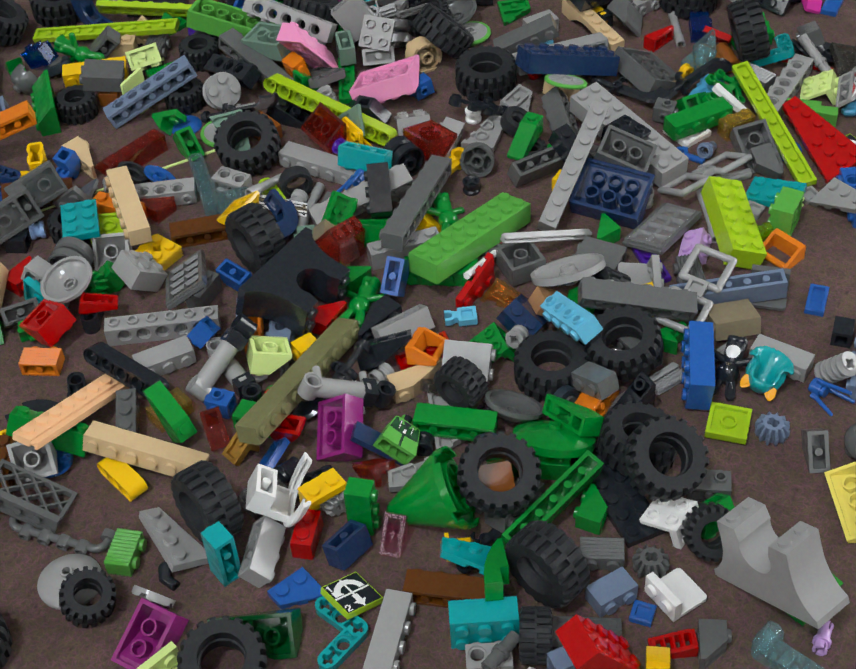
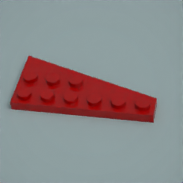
(822, 141)

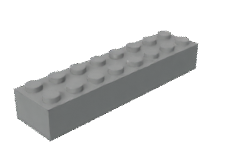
(667, 161)

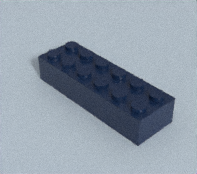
(567, 59)

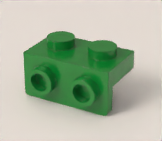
(339, 208)

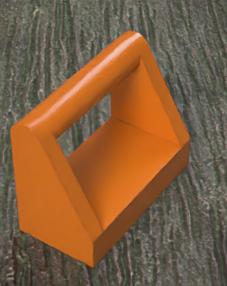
(786, 244)
(420, 340)

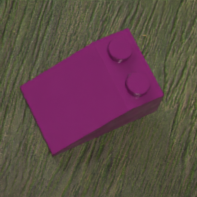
(147, 633)

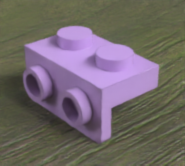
(694, 237)

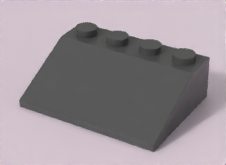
(645, 69)

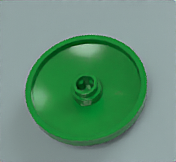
(553, 439)

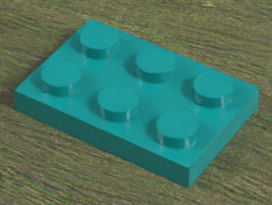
(763, 189)
(80, 219)

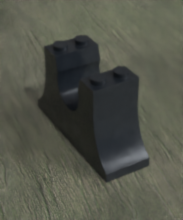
(285, 285)

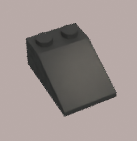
(750, 136)

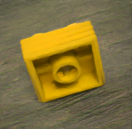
(163, 250)

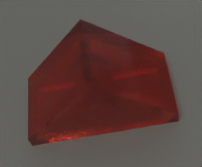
(159, 208)

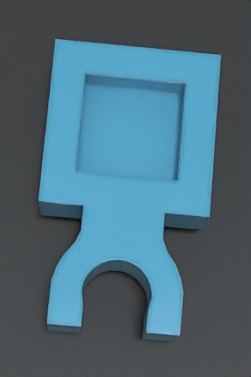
(463, 316)

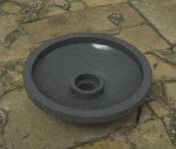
(462, 10)
(513, 406)

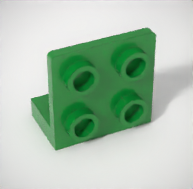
(496, 336)

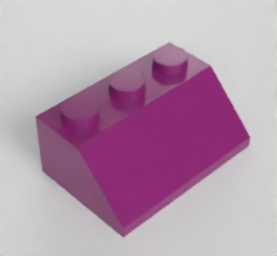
(335, 428)

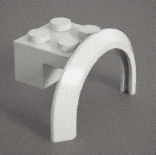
(274, 500)

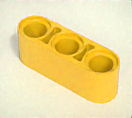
(122, 478)

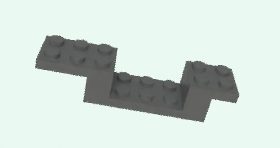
(26, 198)

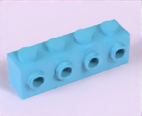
(570, 318)

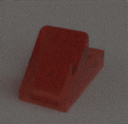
(214, 428)
(373, 469)

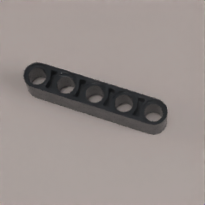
(122, 367)

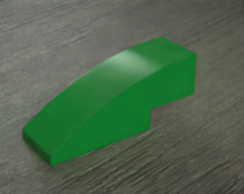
(495, 572)

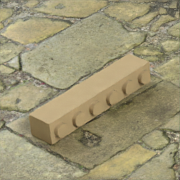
(127, 206)
(139, 449)

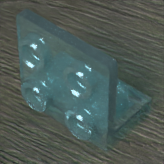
(702, 51)

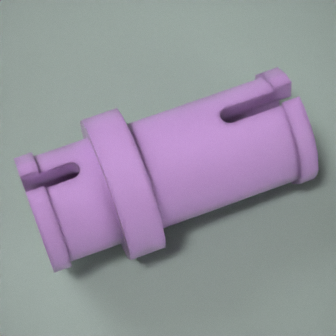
(822, 639)

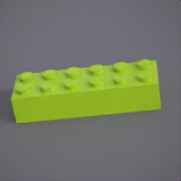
(733, 221)

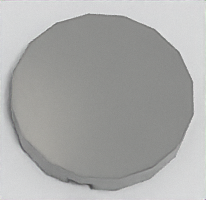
(152, 596)

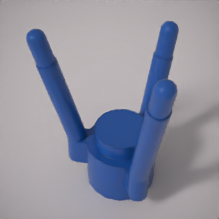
(354, 180)
(821, 388)

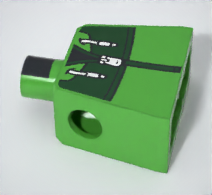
(399, 439)

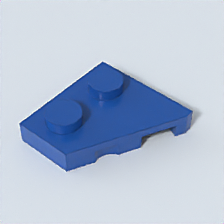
(295, 590)

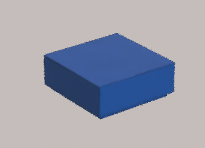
(642, 613)

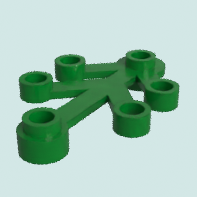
(733, 85)

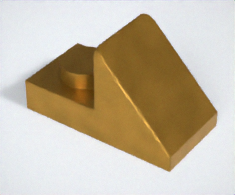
(237, 451)

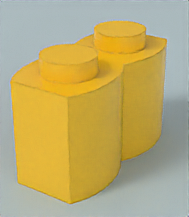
(36, 155)

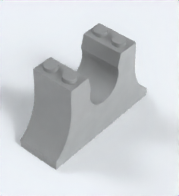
(779, 570)

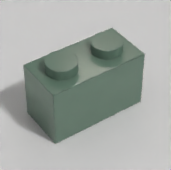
(345, 47)

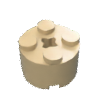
(427, 51)

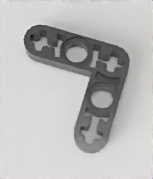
(323, 75)

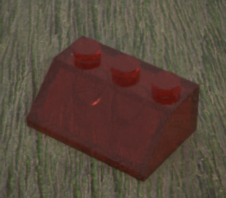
(324, 127)
(431, 138)
(343, 241)

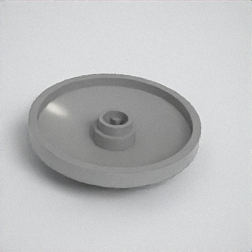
(568, 270)

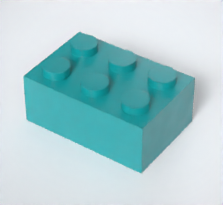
(482, 621)

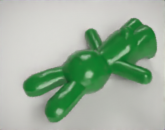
(71, 49)
(443, 209)
(361, 301)

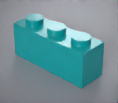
(357, 155)
(221, 553)

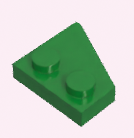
(512, 10)

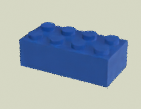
(698, 365)

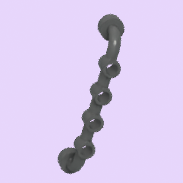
(62, 541)

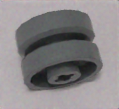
(71, 246)

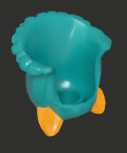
(766, 371)

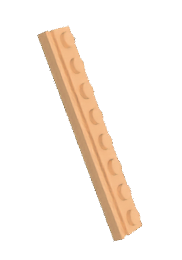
(68, 412)

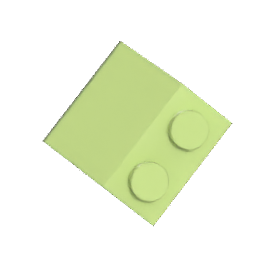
(267, 354)

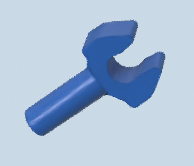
(693, 158)

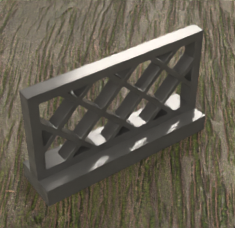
(24, 510)

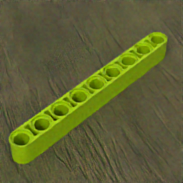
(292, 92)

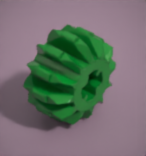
(97, 284)

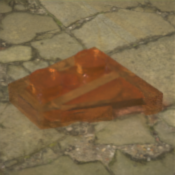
(500, 293)

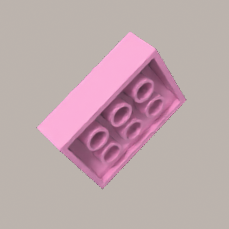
(388, 80)

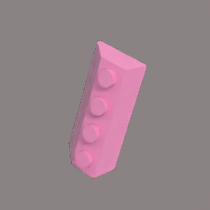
(303, 44)

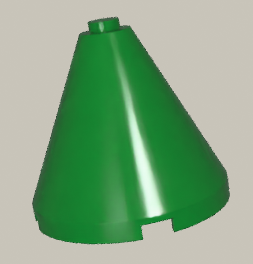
(433, 495)

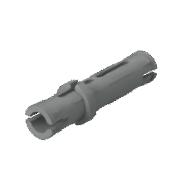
(813, 52)

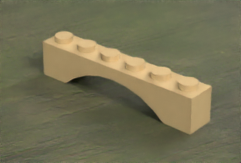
(593, 23)

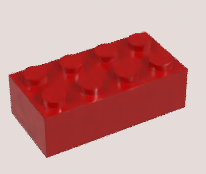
(595, 647)

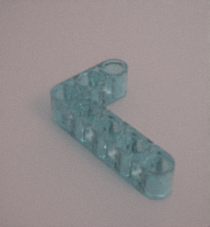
(212, 202)

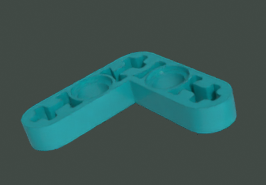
(783, 51)
(346, 634)

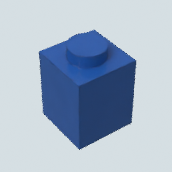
(203, 331)

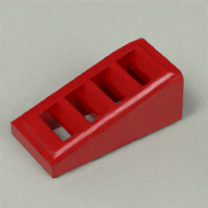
(659, 38)
(97, 303)
(680, 636)

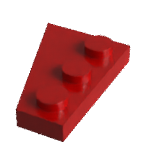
(481, 281)

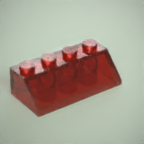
(139, 151)

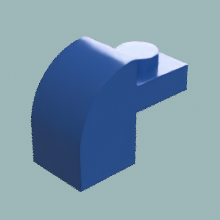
(67, 163)

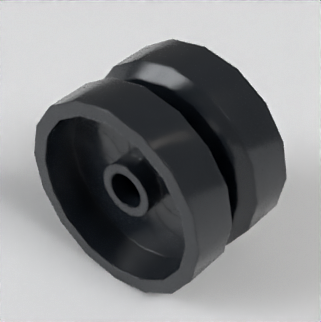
(406, 152)

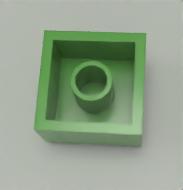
(786, 209)

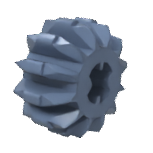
(772, 428)

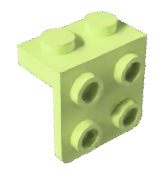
(820, 84)

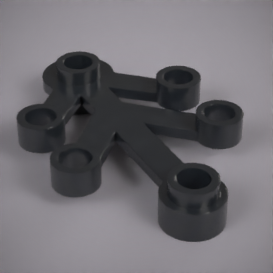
(477, 105)

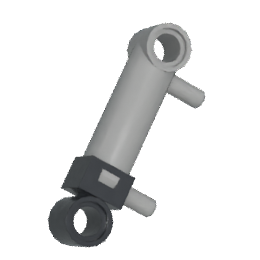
(232, 341)
(243, 382)
(315, 385)

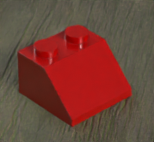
(48, 322)

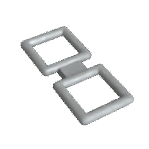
(703, 172)
(699, 285)

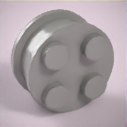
(221, 89)

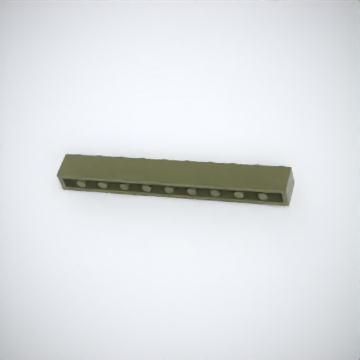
(283, 395)

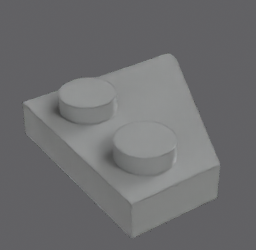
(519, 96)

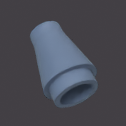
(706, 149)

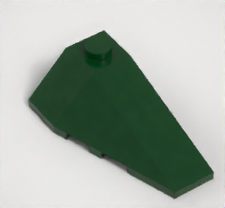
(279, 631)

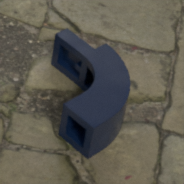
(88, 13)
(284, 212)

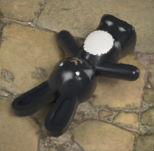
(728, 370)

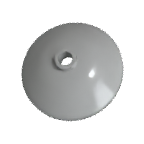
(66, 279)
(55, 572)

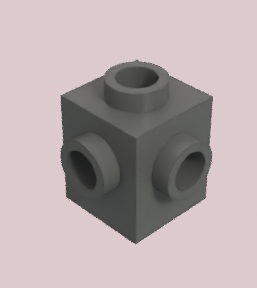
(663, 108)

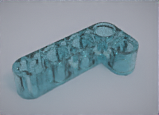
(774, 653)

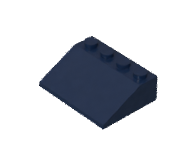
(612, 190)

